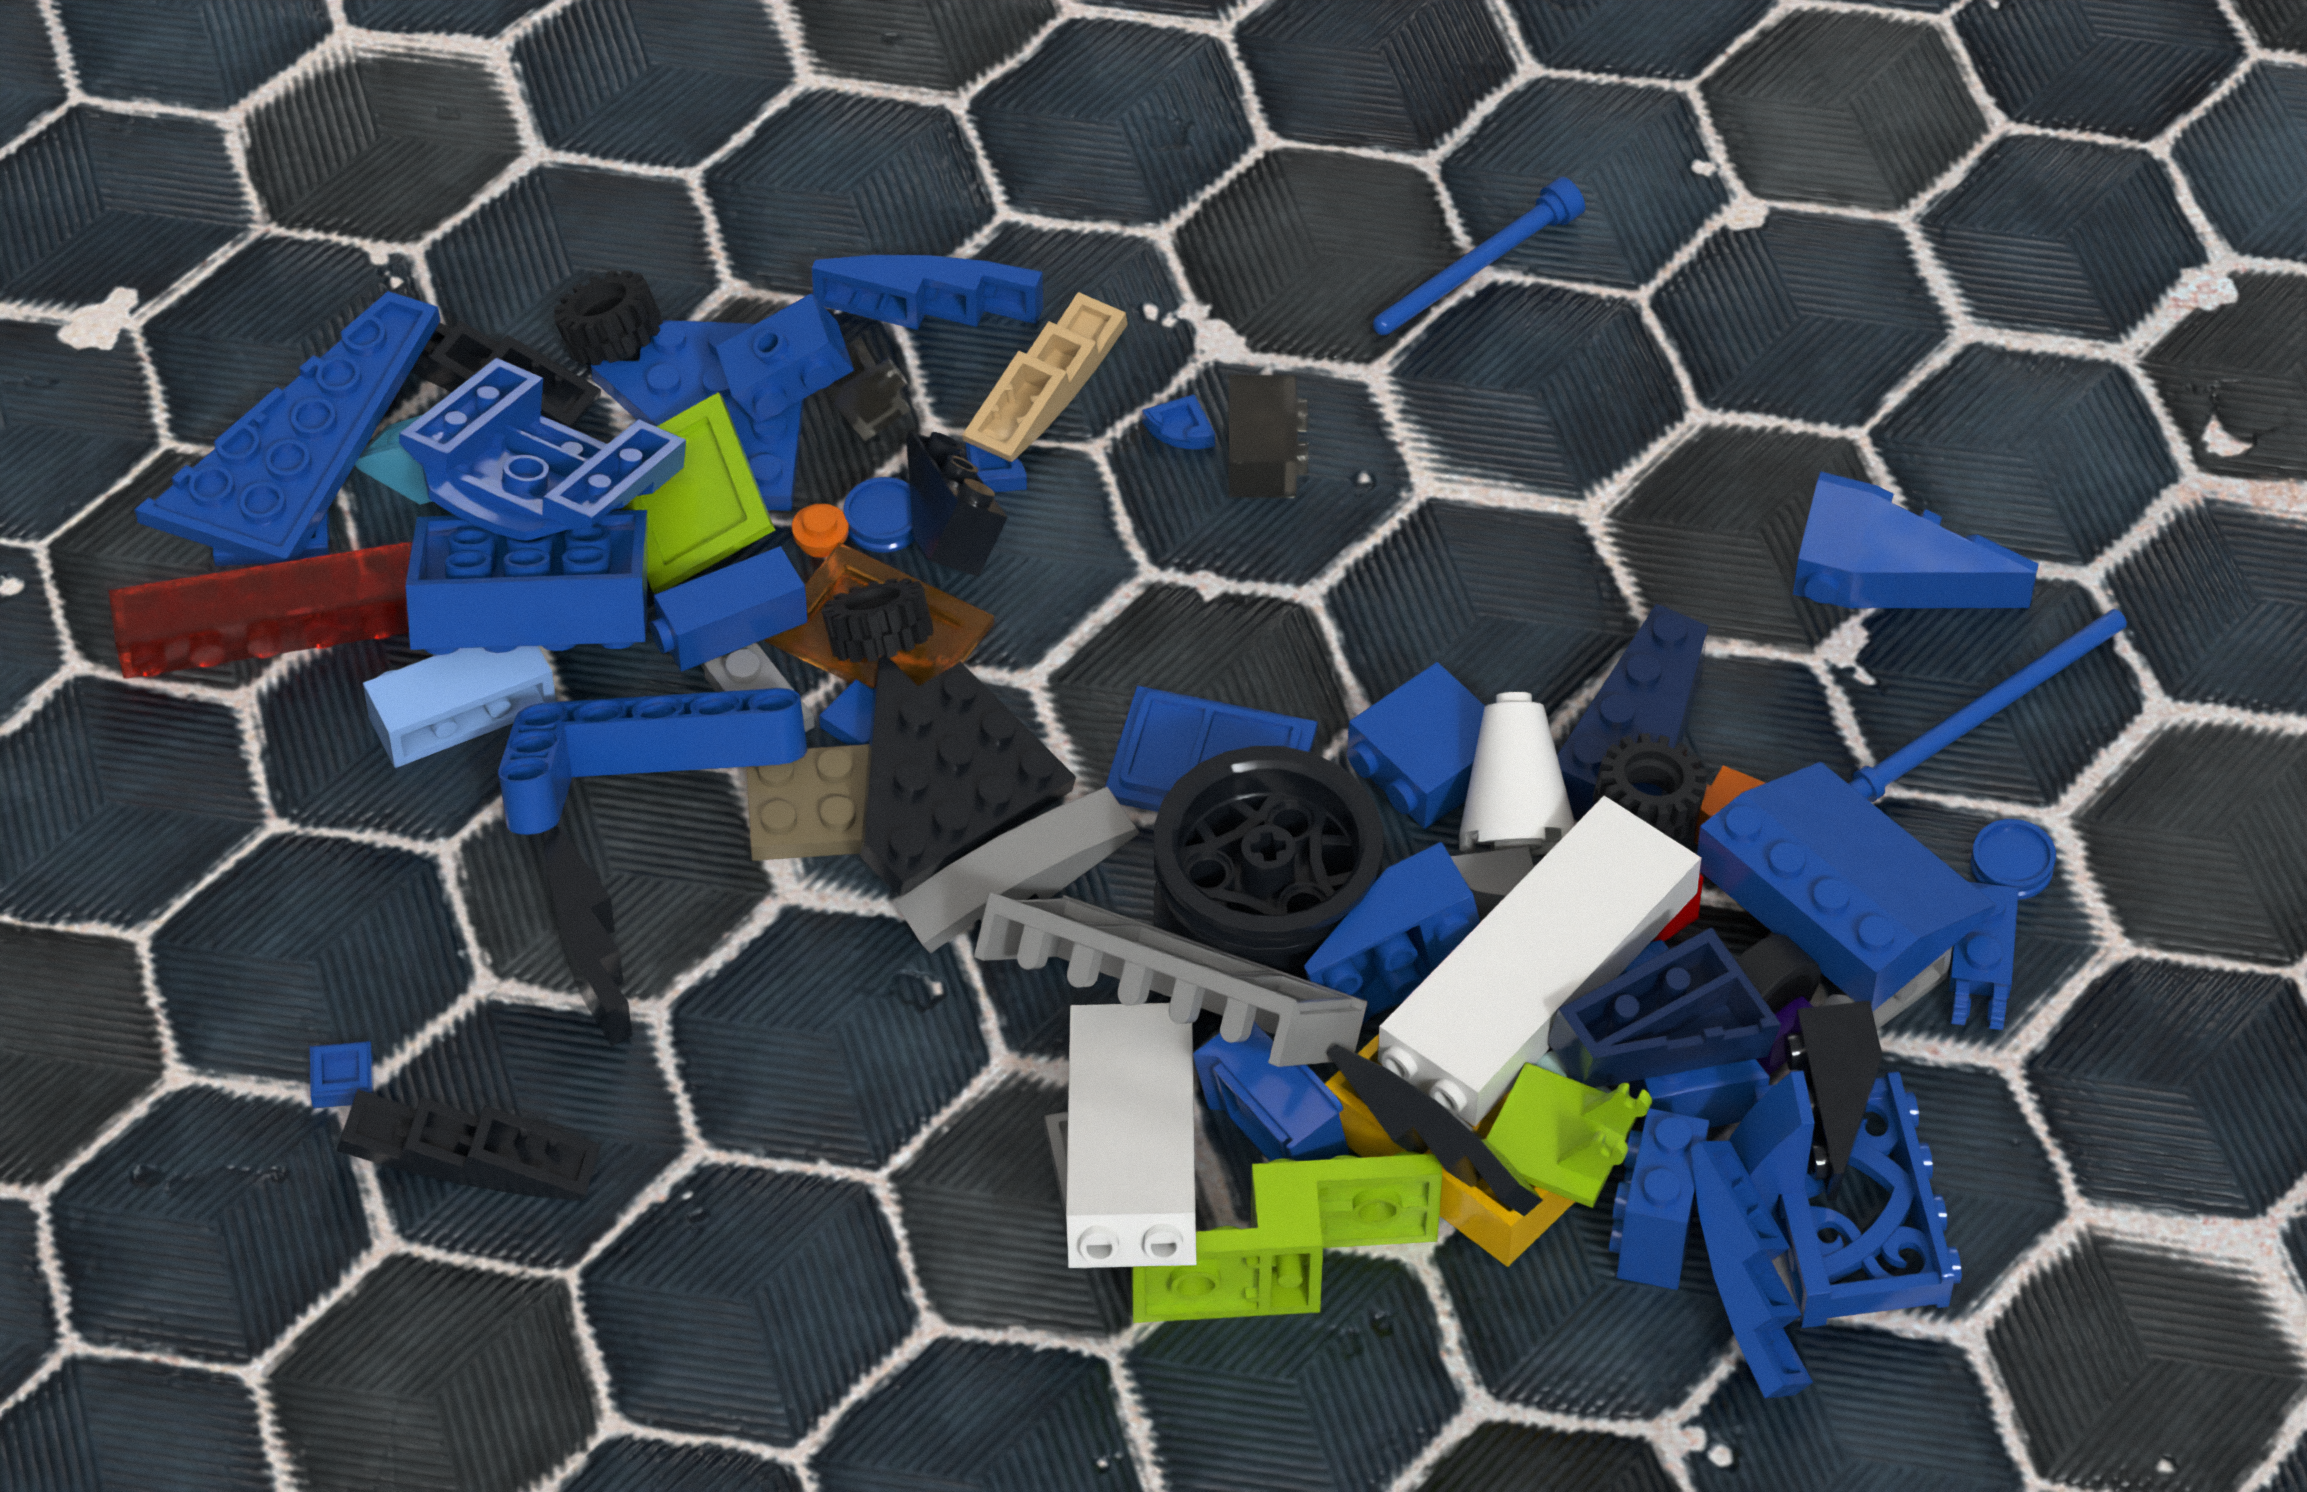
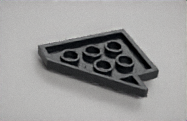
(946, 773)

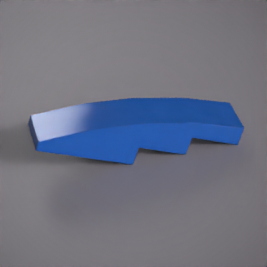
(909, 286)
(1741, 1249)

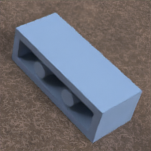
(454, 698)

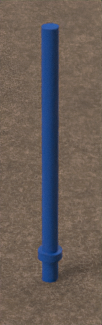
(1872, 781)

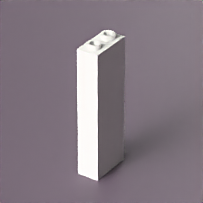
(1540, 948)
(1130, 1138)

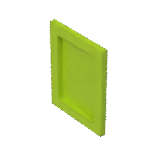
(707, 505)

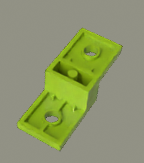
(1293, 1217)

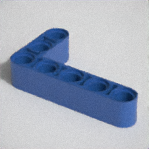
(640, 736)

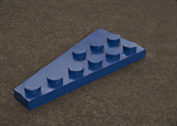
(295, 447)

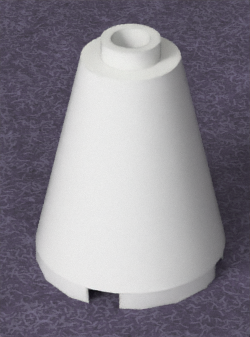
(1515, 781)

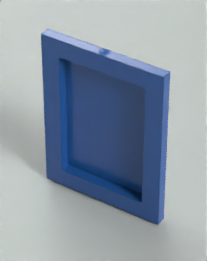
(1175, 732)

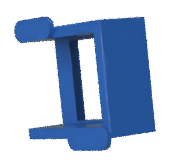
(1277, 1108)

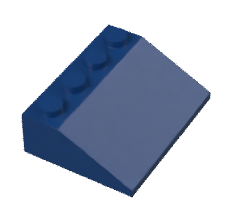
(543, 591)
(1839, 881)

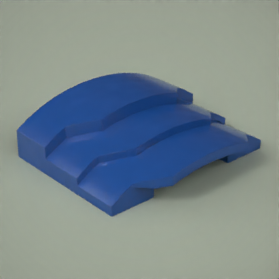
(523, 474)

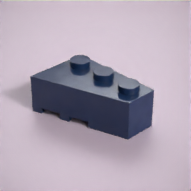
(1665, 1018)

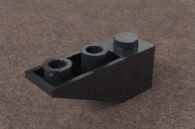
(950, 504)
(1840, 1064)

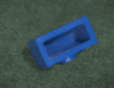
(805, 359)

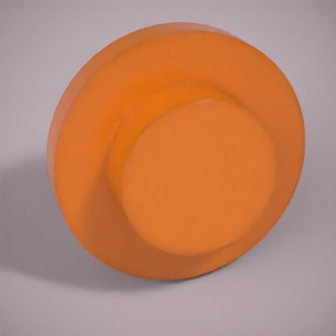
(819, 529)

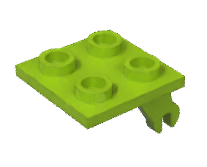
(1565, 1132)

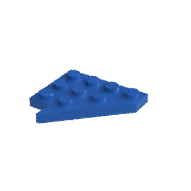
(684, 369)

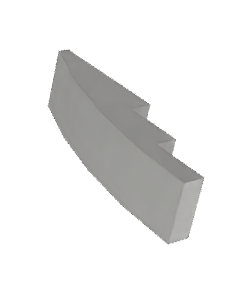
(1024, 861)

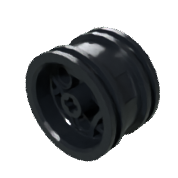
(1265, 838)

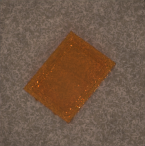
(955, 623)

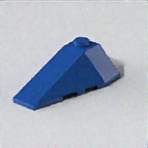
(1879, 555)

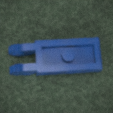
(1985, 958)

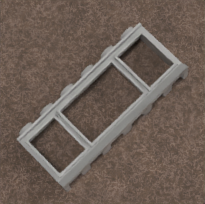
(1196, 976)

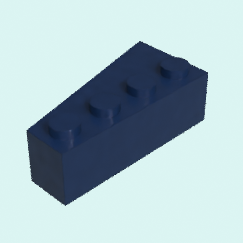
(1644, 693)

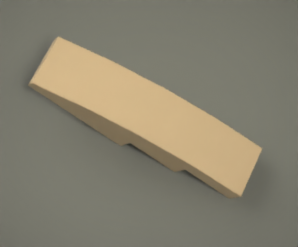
(1046, 378)

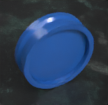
(880, 514)
(2014, 856)

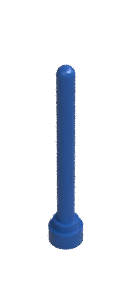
(1558, 204)

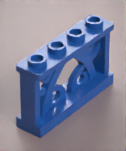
(1817, 1264)

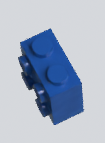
(1419, 744)
(1657, 1199)

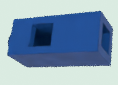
(729, 609)

